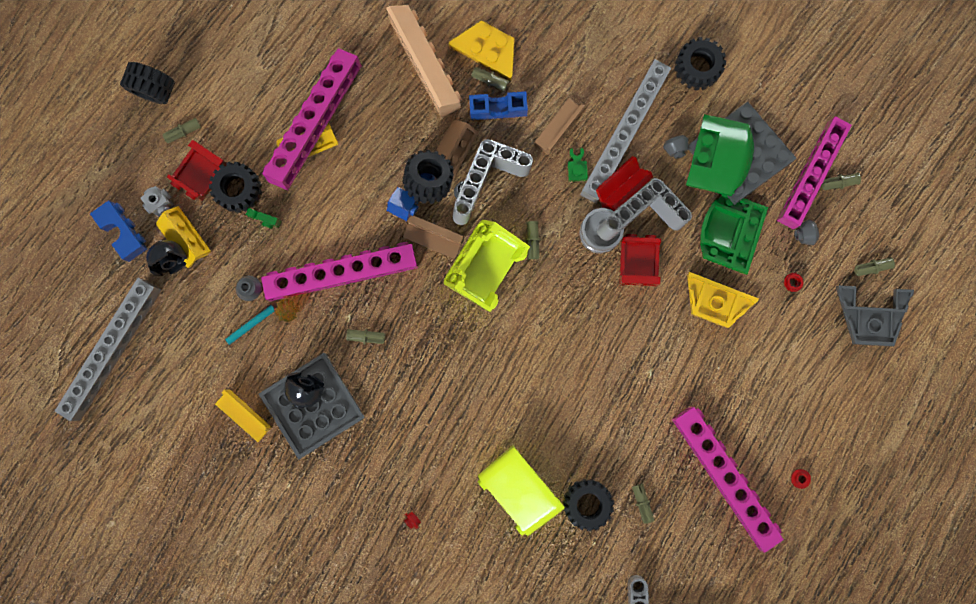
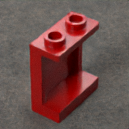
(195, 171)
(639, 260)

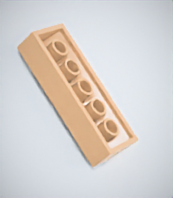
(424, 60)

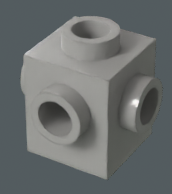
(156, 200)

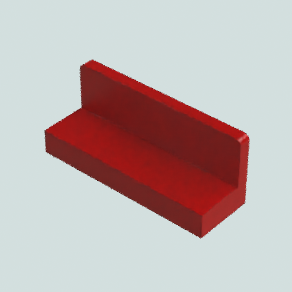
(623, 184)

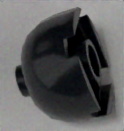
(165, 257)
(303, 391)

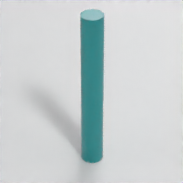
(250, 324)

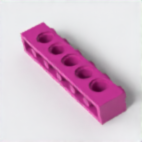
(814, 172)

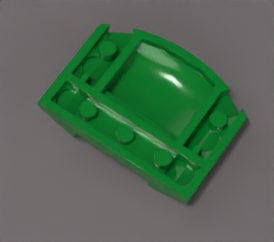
(721, 155)
(732, 232)

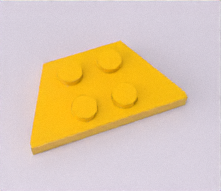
(488, 47)
(716, 301)

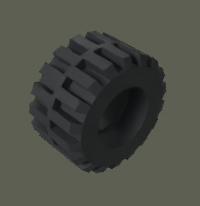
(710, 53)
(147, 83)
(428, 163)
(225, 176)
(597, 519)

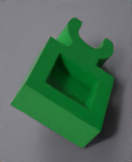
(577, 169)
(267, 220)

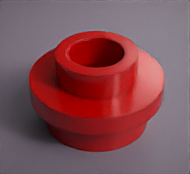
(798, 279)
(795, 478)
(411, 520)

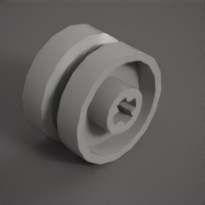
(589, 234)

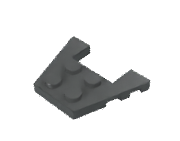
(871, 324)

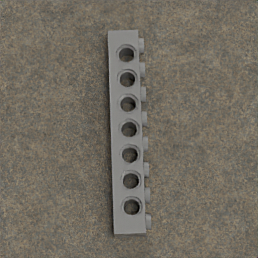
(626, 129)
(108, 350)

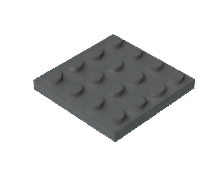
(769, 152)
(313, 425)

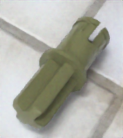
(490, 79)
(181, 130)
(841, 181)
(533, 239)
(874, 266)
(365, 336)
(643, 503)

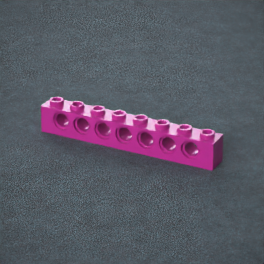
(283, 177)
(272, 281)
(771, 534)

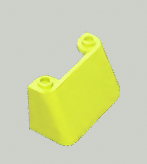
(485, 263)
(520, 491)

